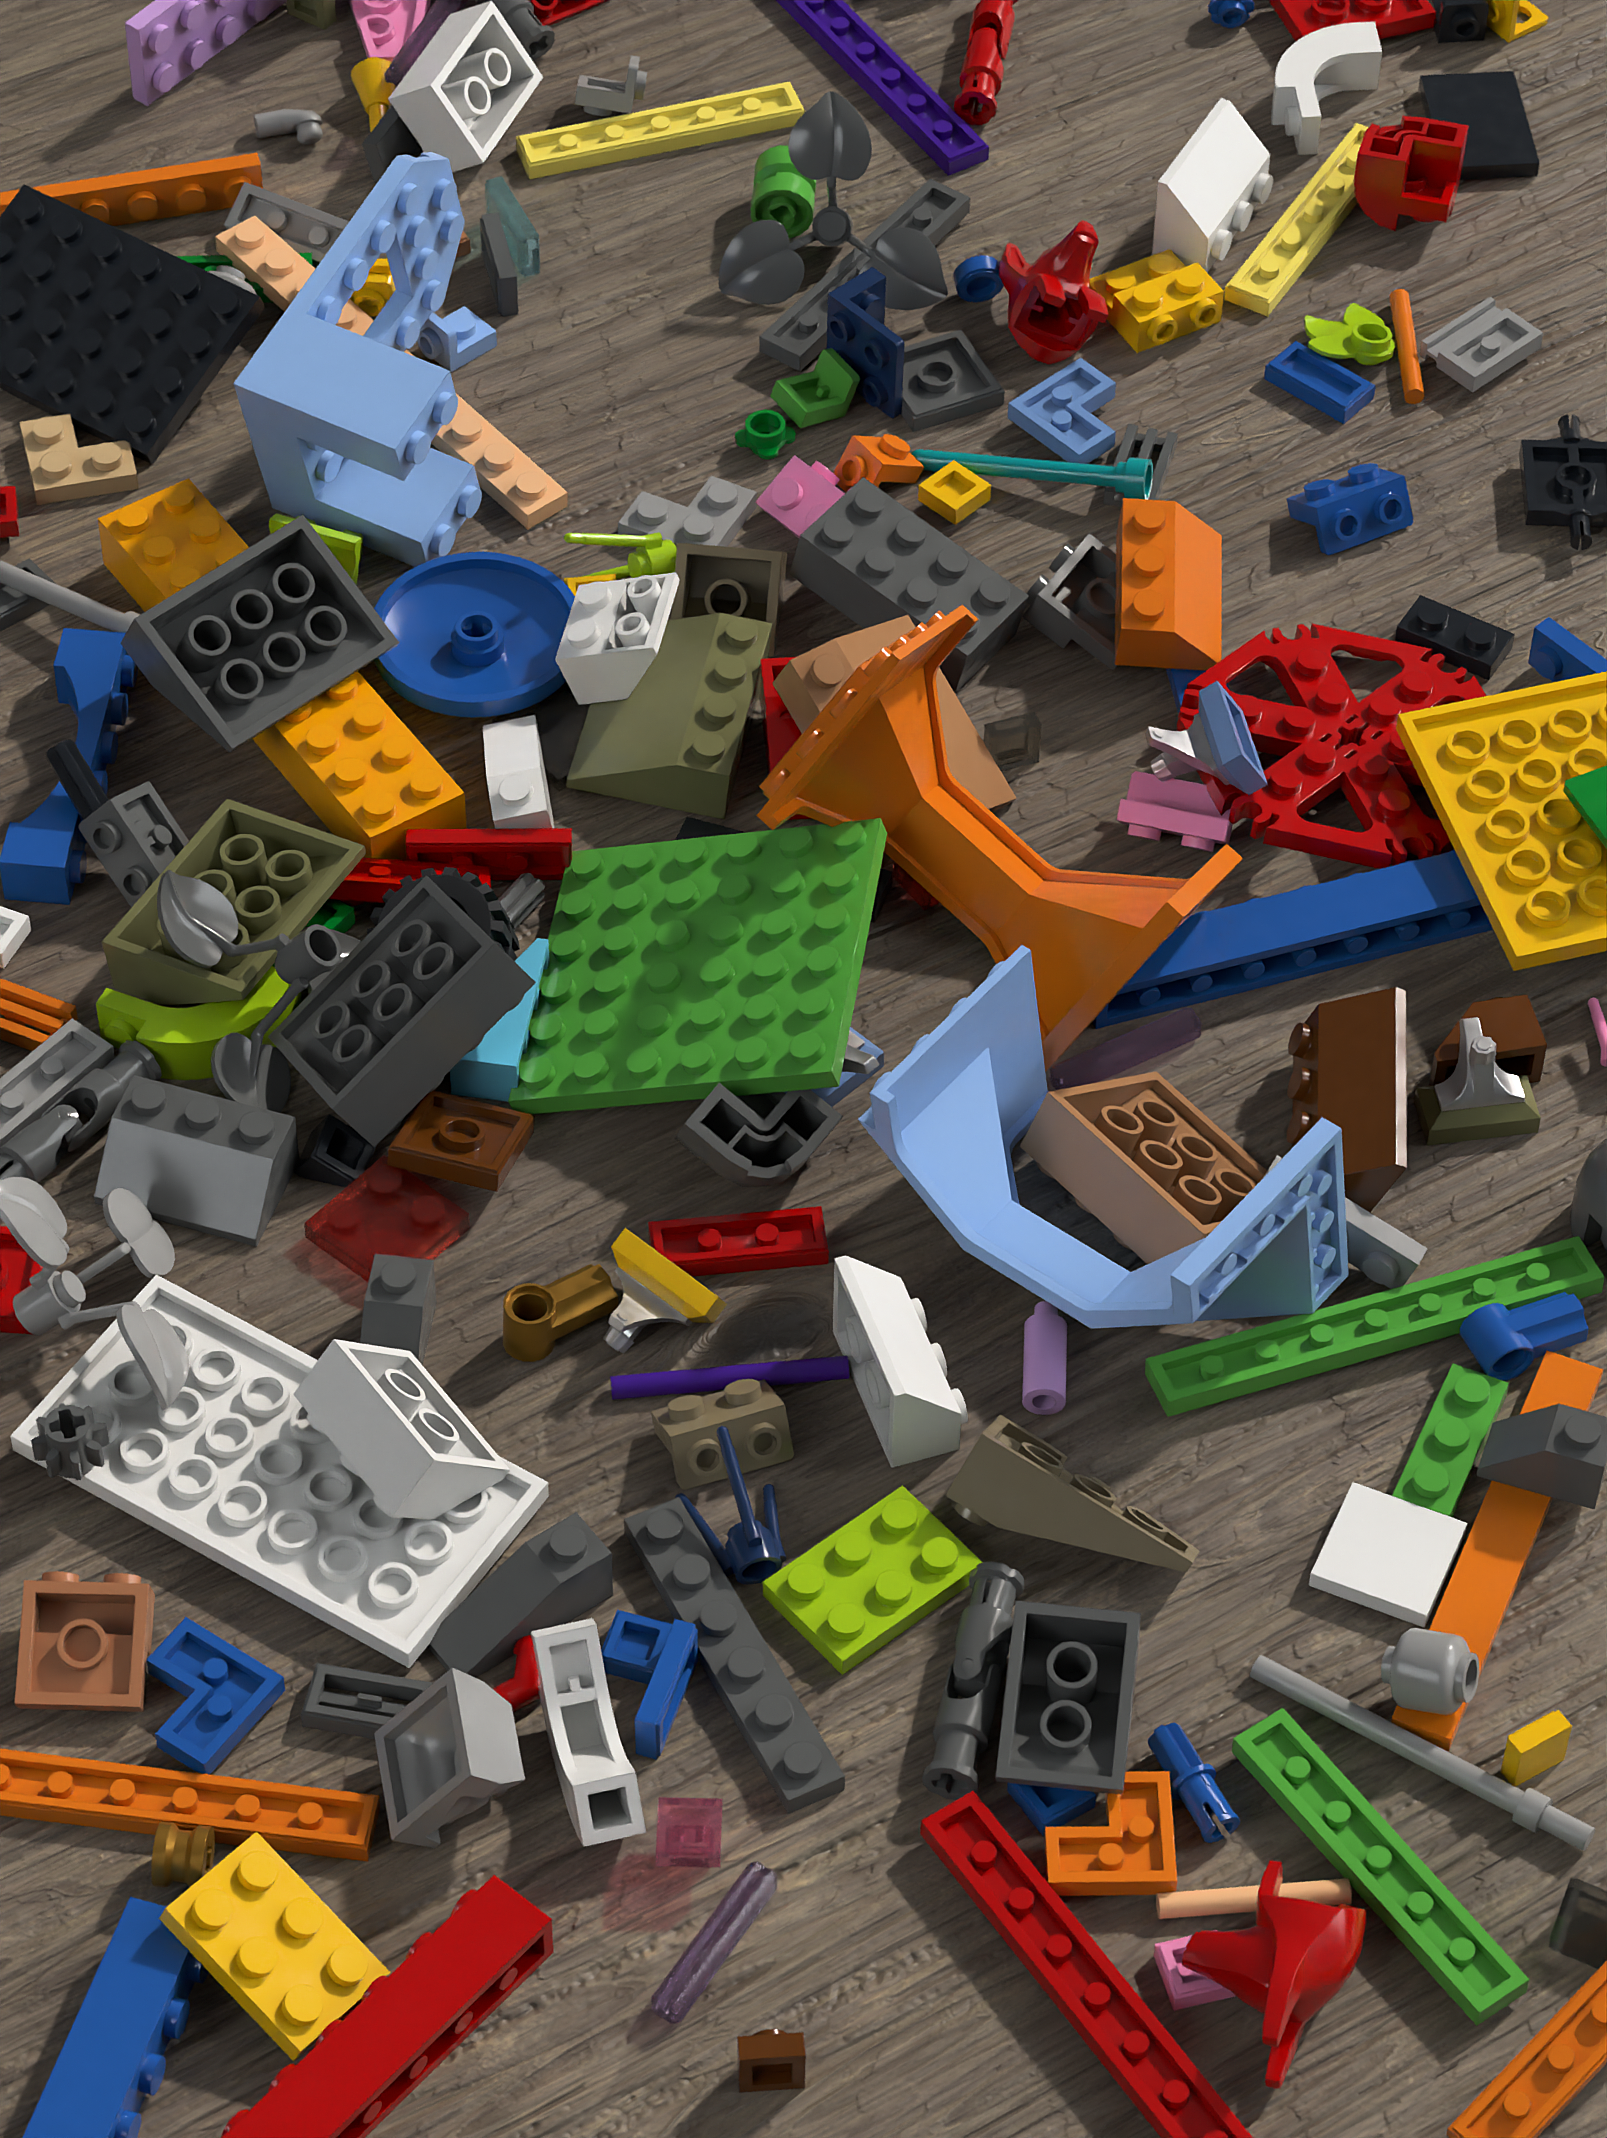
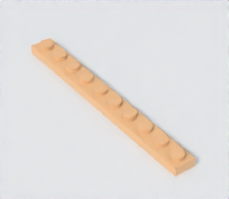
(499, 465)

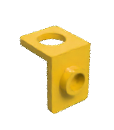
(1503, 18)

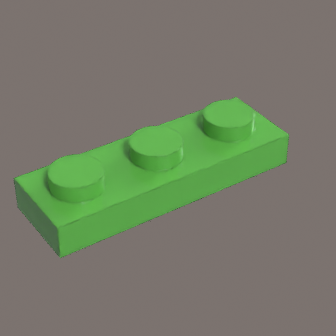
(1451, 1440)

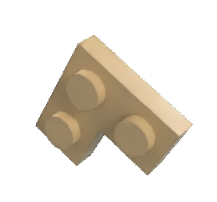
(67, 472)

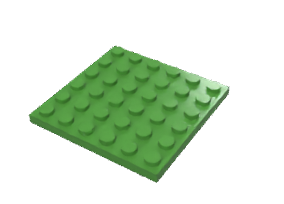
(702, 968)

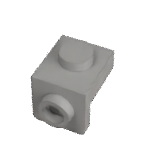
(604, 95)

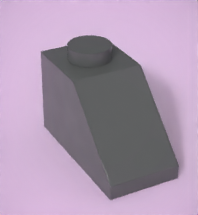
(399, 1304)
(1549, 1453)

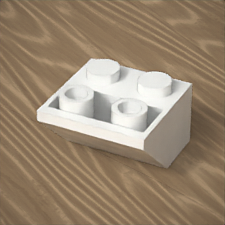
(614, 635)

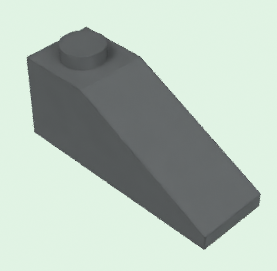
(534, 1589)

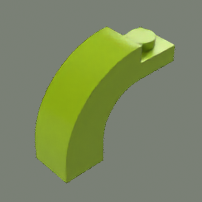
(186, 1036)

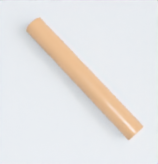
(1244, 1898)

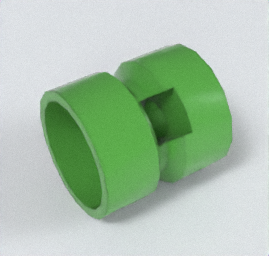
(782, 192)

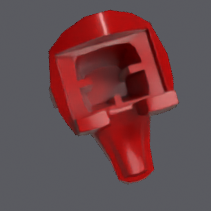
(1052, 299)
(1282, 1965)

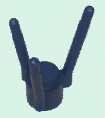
(751, 1549)

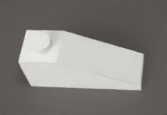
(516, 775)

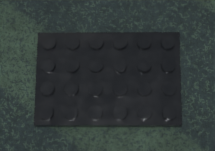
(109, 324)

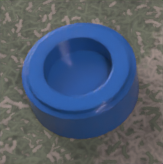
(978, 278)

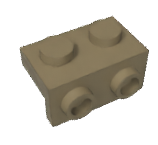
(754, 1422)

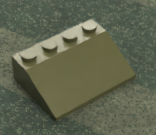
(683, 723)
(271, 875)

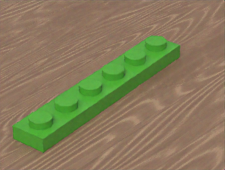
(1380, 1866)

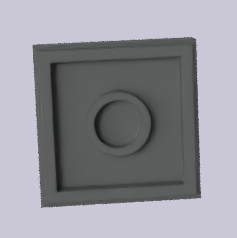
(946, 382)

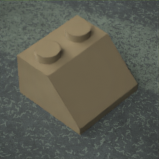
(731, 583)

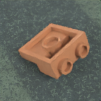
(84, 1643)

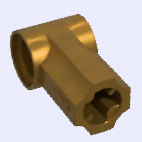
(541, 1314)

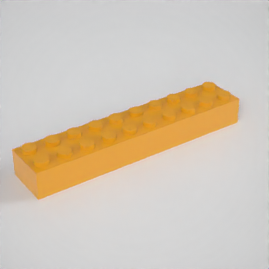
(338, 751)

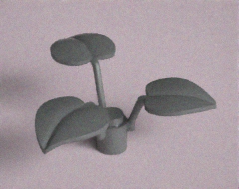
(762, 263)
(200, 928)

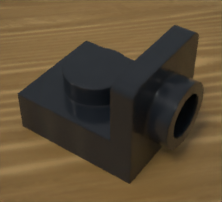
(1460, 20)

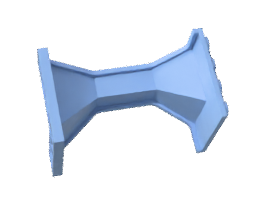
(972, 1095)

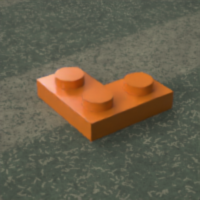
(1125, 1856)

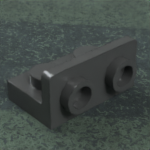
(134, 839)

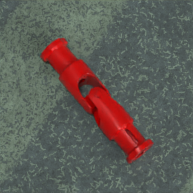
(982, 66)

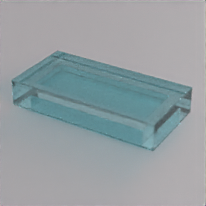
(518, 230)

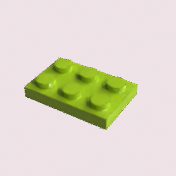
(871, 1579)

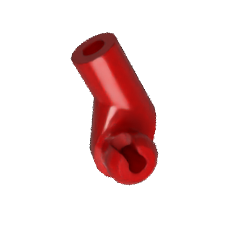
(523, 1687)

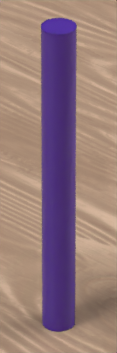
(719, 1377)

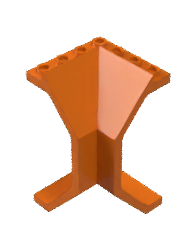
(885, 757)

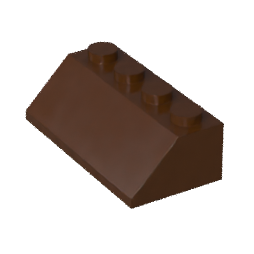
(1355, 1076)

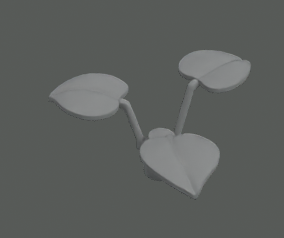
(57, 1296)

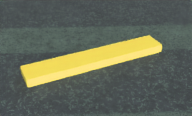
(659, 130)
(1299, 231)

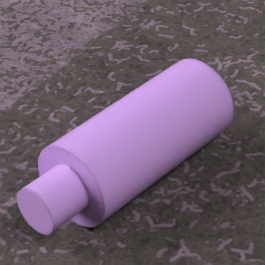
(1044, 1360)

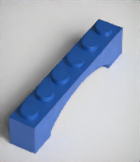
(46, 850)

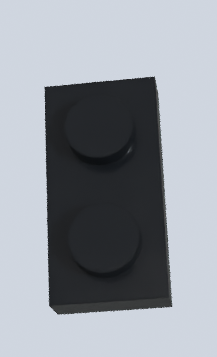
(1456, 635)

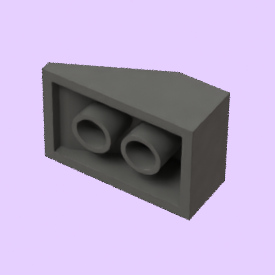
(1069, 1697)

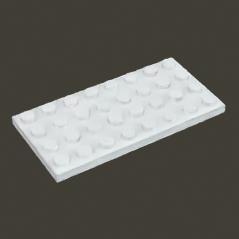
(265, 1491)

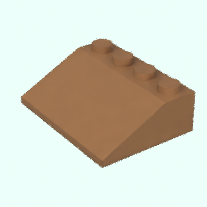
(817, 675)
(1141, 1161)

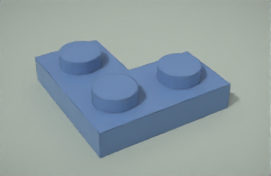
(1061, 410)

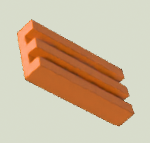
(30, 1007)

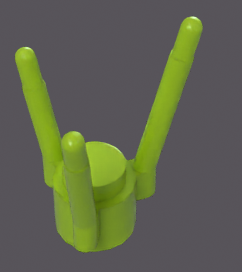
(651, 556)

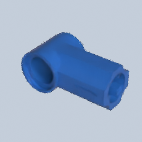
(1511, 1339)

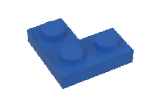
(223, 1693)

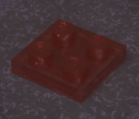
(386, 1215)

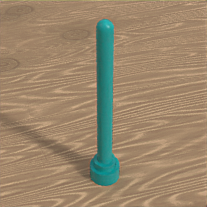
(1129, 477)

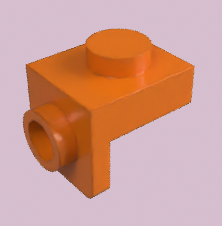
(877, 461)

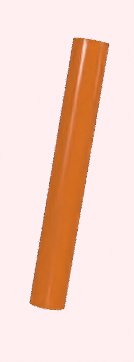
(1406, 346)

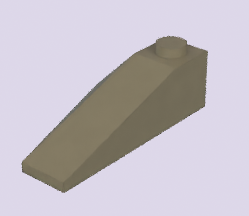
(1025, 1489)

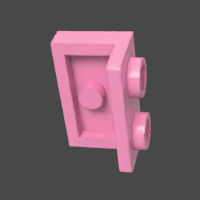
(800, 495)
(1175, 809)

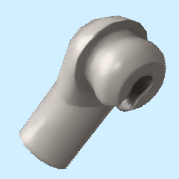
(288, 121)

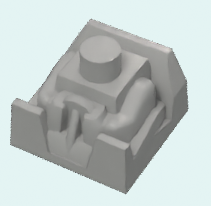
(446, 1756)

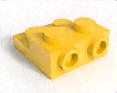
(1159, 299)

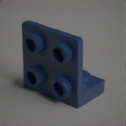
(864, 342)

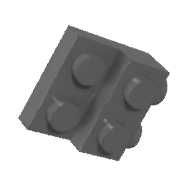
(1078, 599)

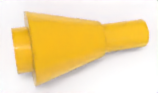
(373, 88)

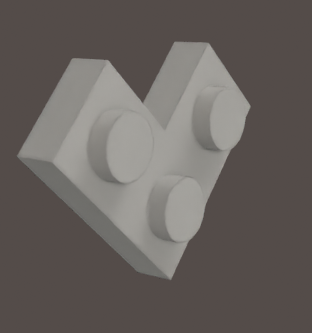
(709, 520)

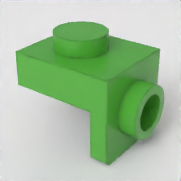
(819, 393)

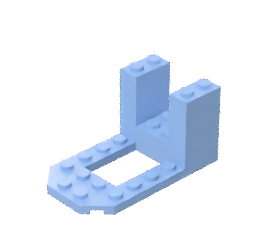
(351, 416)

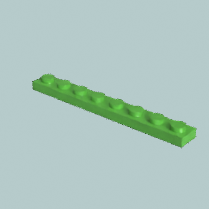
(1365, 1326)

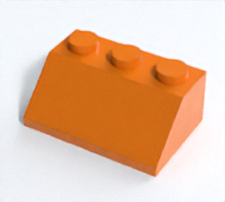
(1167, 587)

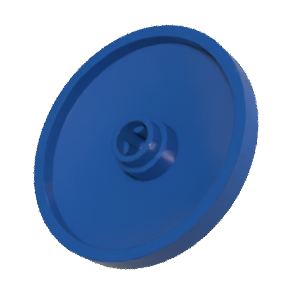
(475, 634)

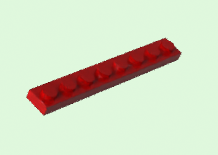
(1077, 1974)

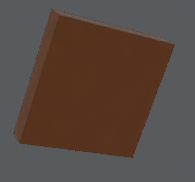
(461, 1140)

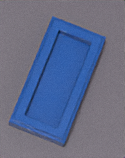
(1319, 382)
(666, 1689)

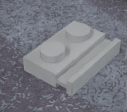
(1481, 344)

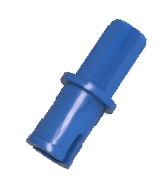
(1192, 1781)

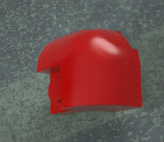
(1410, 170)

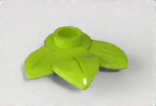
(1358, 336)

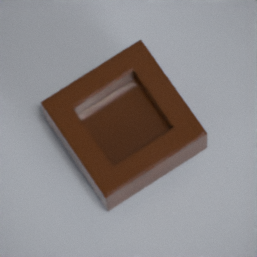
(771, 2061)

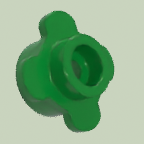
(765, 433)

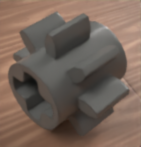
(70, 1441)

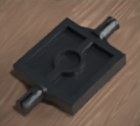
(1565, 482)

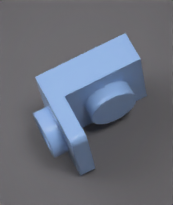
(456, 338)

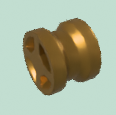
(181, 1854)

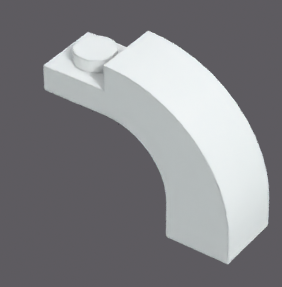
(1319, 65)
(583, 1734)

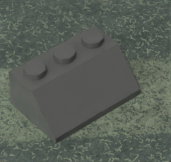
(199, 1159)

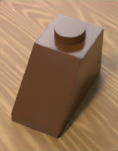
(1513, 1029)

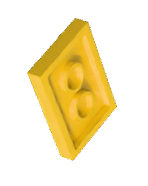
(273, 1945)

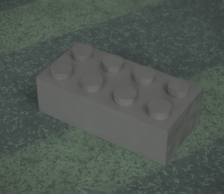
(888, 563)

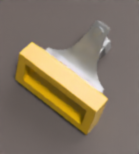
(654, 1293)

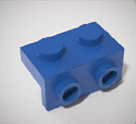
(1354, 507)

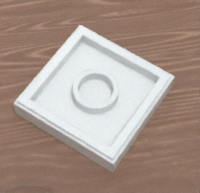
(1388, 1554)

